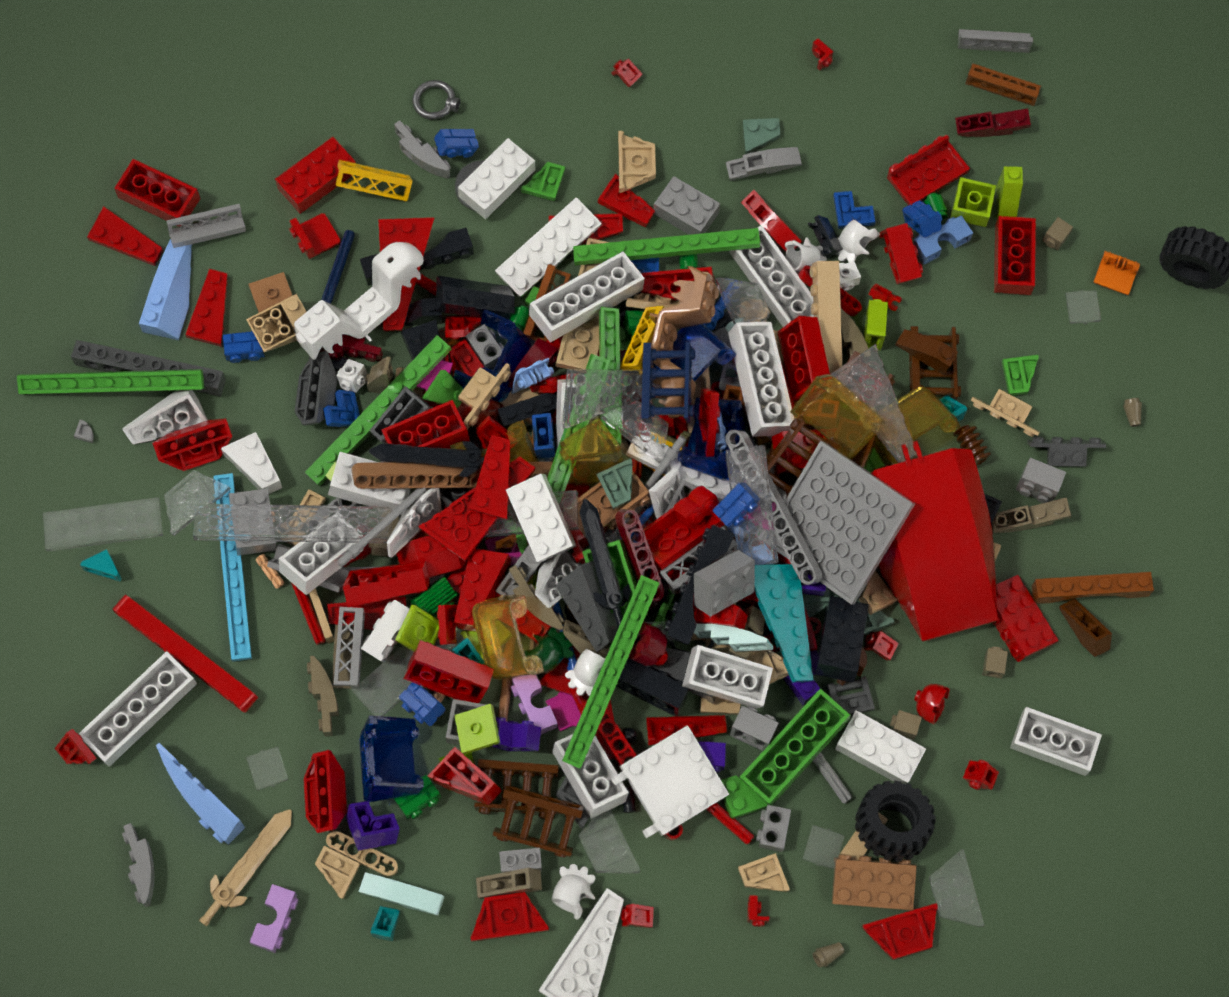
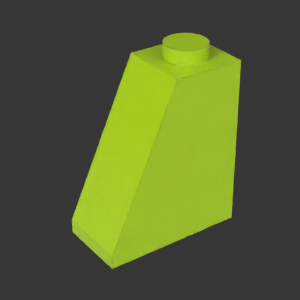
(1009, 191)
(875, 323)

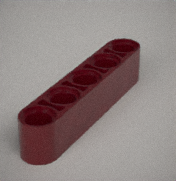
(634, 547)

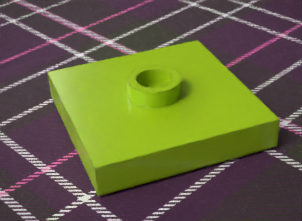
(416, 627)
(477, 729)

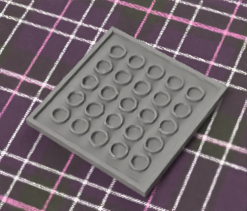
(844, 519)

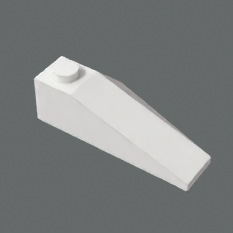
(418, 512)

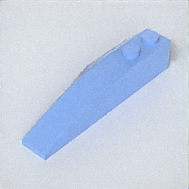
(169, 294)
(202, 801)

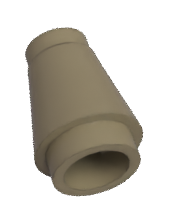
(1133, 411)
(826, 955)

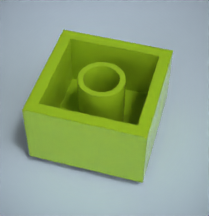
(973, 201)

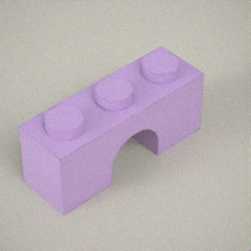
(526, 688)
(270, 936)

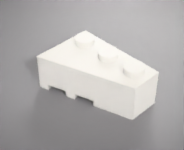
(253, 462)
(382, 639)

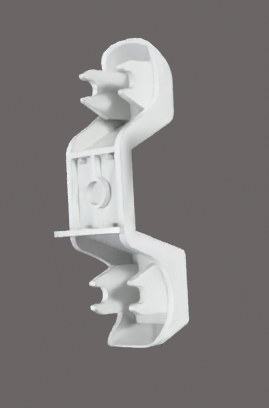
(326, 323)

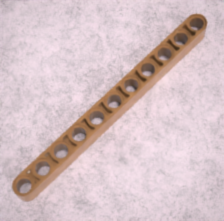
(420, 475)

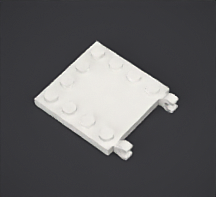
(673, 781)

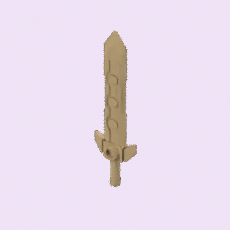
(225, 893)

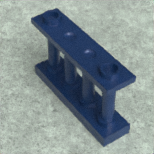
(650, 392)

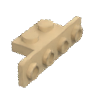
(480, 390)
(1010, 408)

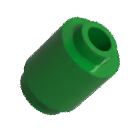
(937, 204)
(688, 260)
(520, 317)

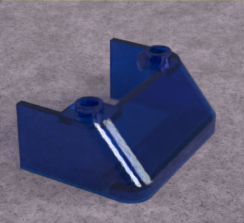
(513, 352)

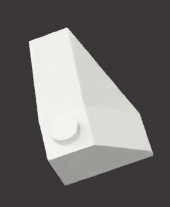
(169, 415)
(551, 573)

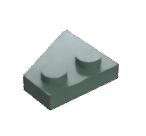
(759, 132)
(618, 483)

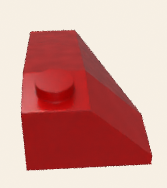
(662, 282)

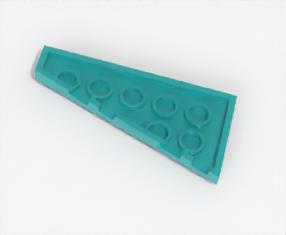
(783, 610)

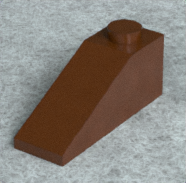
(928, 350)
(1087, 628)

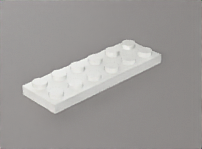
(547, 247)

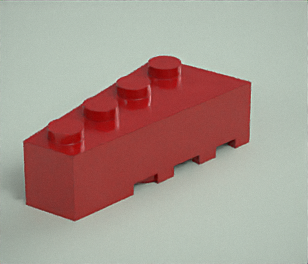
(481, 579)
(385, 582)

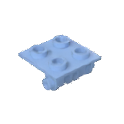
(528, 376)

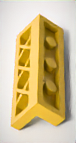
(376, 174)
(638, 337)

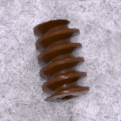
(969, 441)

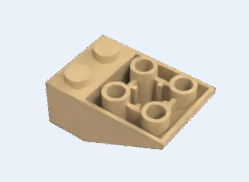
(276, 324)

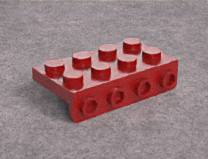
(927, 170)
(671, 538)
(1021, 620)

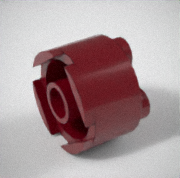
(648, 645)

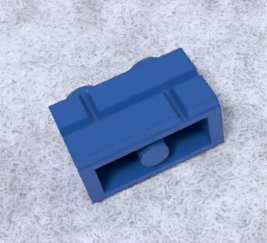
(456, 142)
(922, 218)
(242, 346)
(543, 435)
(736, 505)
(422, 703)

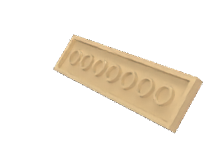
(583, 340)

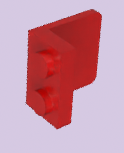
(314, 235)

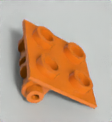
(1116, 273)

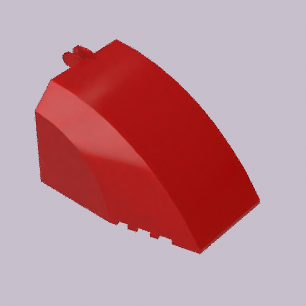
(945, 549)

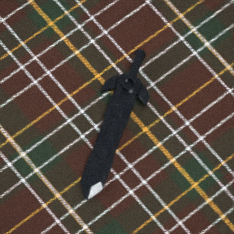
(468, 459)
(612, 595)

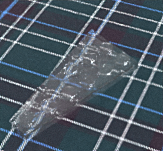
(870, 383)
(599, 391)

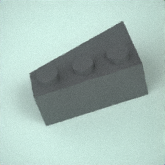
(403, 407)

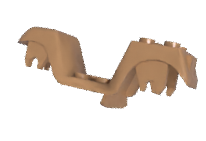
(695, 308)

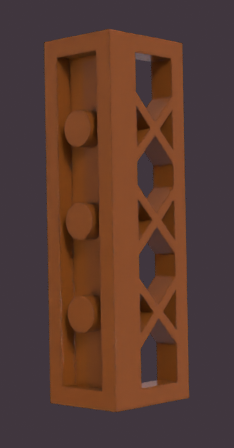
(1017, 90)
(545, 288)

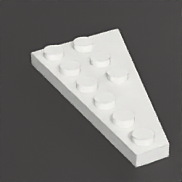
(585, 959)

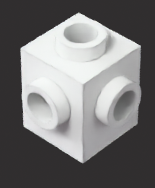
(849, 275)
(352, 376)

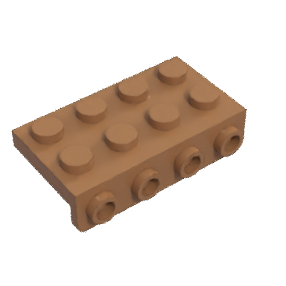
(599, 499)
(874, 882)

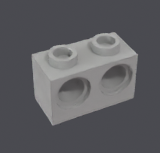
(481, 349)
(778, 829)
(520, 859)

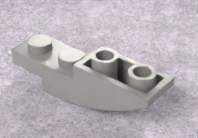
(422, 155)
(763, 161)
(527, 563)
(143, 871)

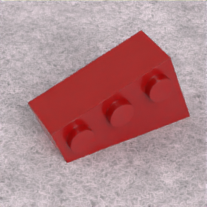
(902, 253)
(730, 616)
(464, 777)

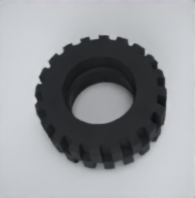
(1196, 257)
(904, 800)

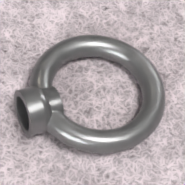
(452, 103)

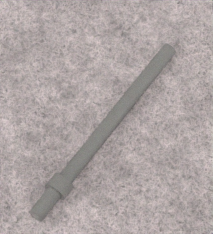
(671, 453)
(354, 550)

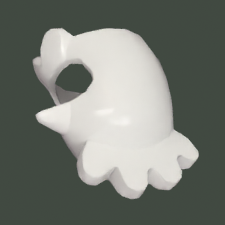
(854, 240)
(805, 256)
(585, 672)
(572, 888)

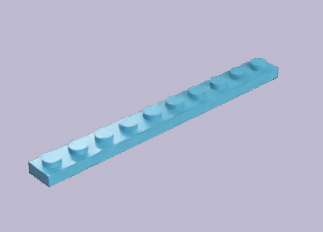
(234, 588)

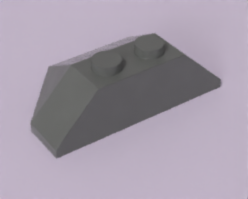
(315, 389)

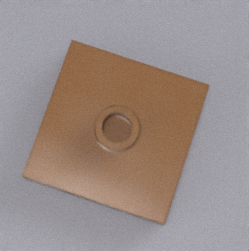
(270, 291)

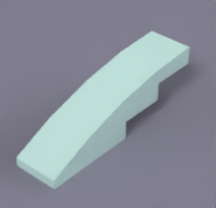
(737, 638)
(401, 894)

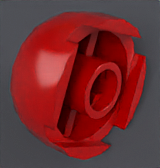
(931, 702)

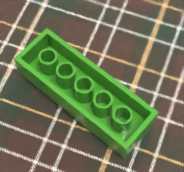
(795, 747)

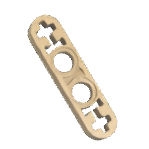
(361, 855)

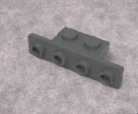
(1067, 452)

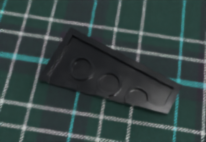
(419, 337)

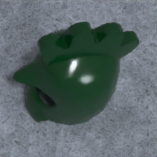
(551, 649)

